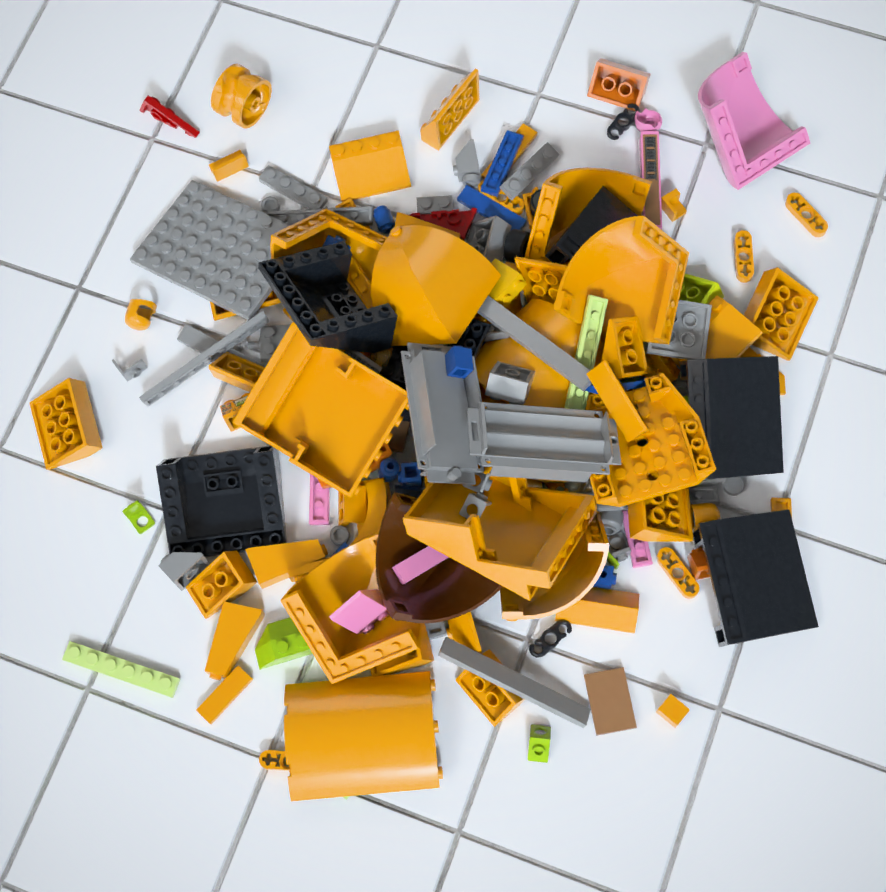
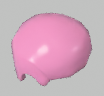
(648, 120)

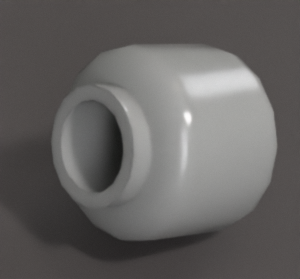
(612, 521)

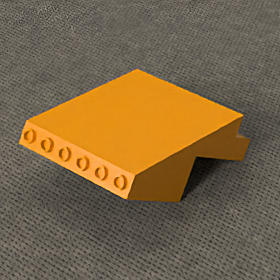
(323, 411)
(517, 539)

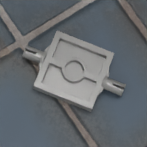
(269, 340)

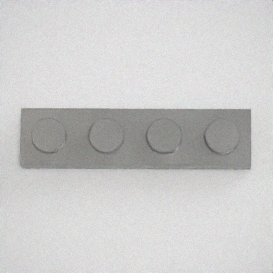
(529, 171)
(292, 189)

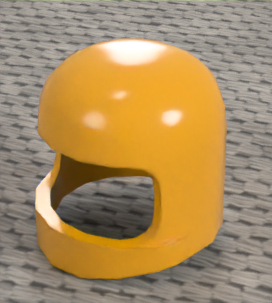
(137, 317)
(704, 512)

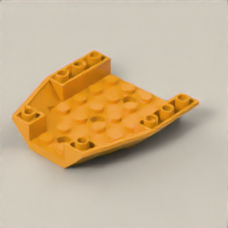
(674, 448)

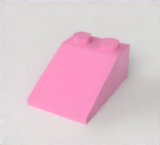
(361, 611)

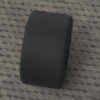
(516, 244)

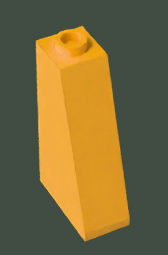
(273, 561)
(232, 635)

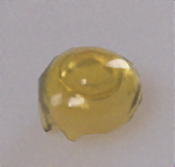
(381, 358)

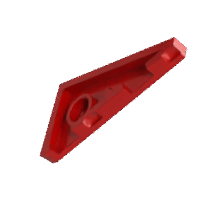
(166, 115)
(453, 220)

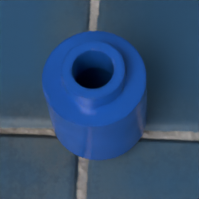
(383, 219)
(388, 469)

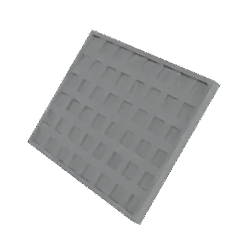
(212, 249)

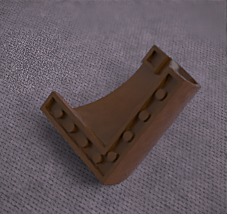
(437, 593)

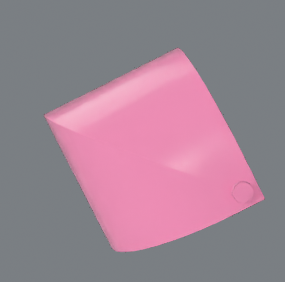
(743, 125)

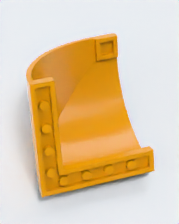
(568, 193)
(313, 231)
(632, 268)
(430, 284)
(571, 584)
(326, 590)

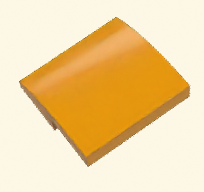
(661, 364)

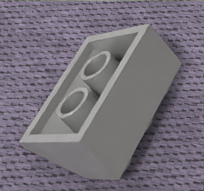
(489, 237)

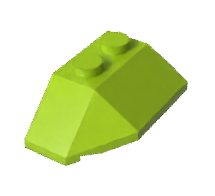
(280, 644)

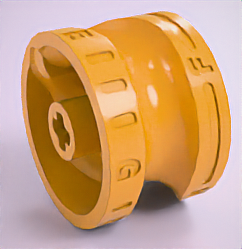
(241, 96)

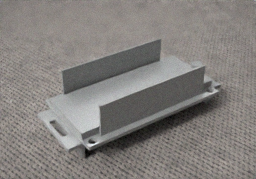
(440, 415)
(543, 441)

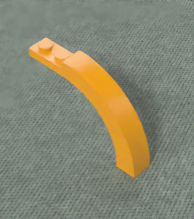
(376, 508)

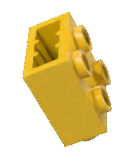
(508, 285)

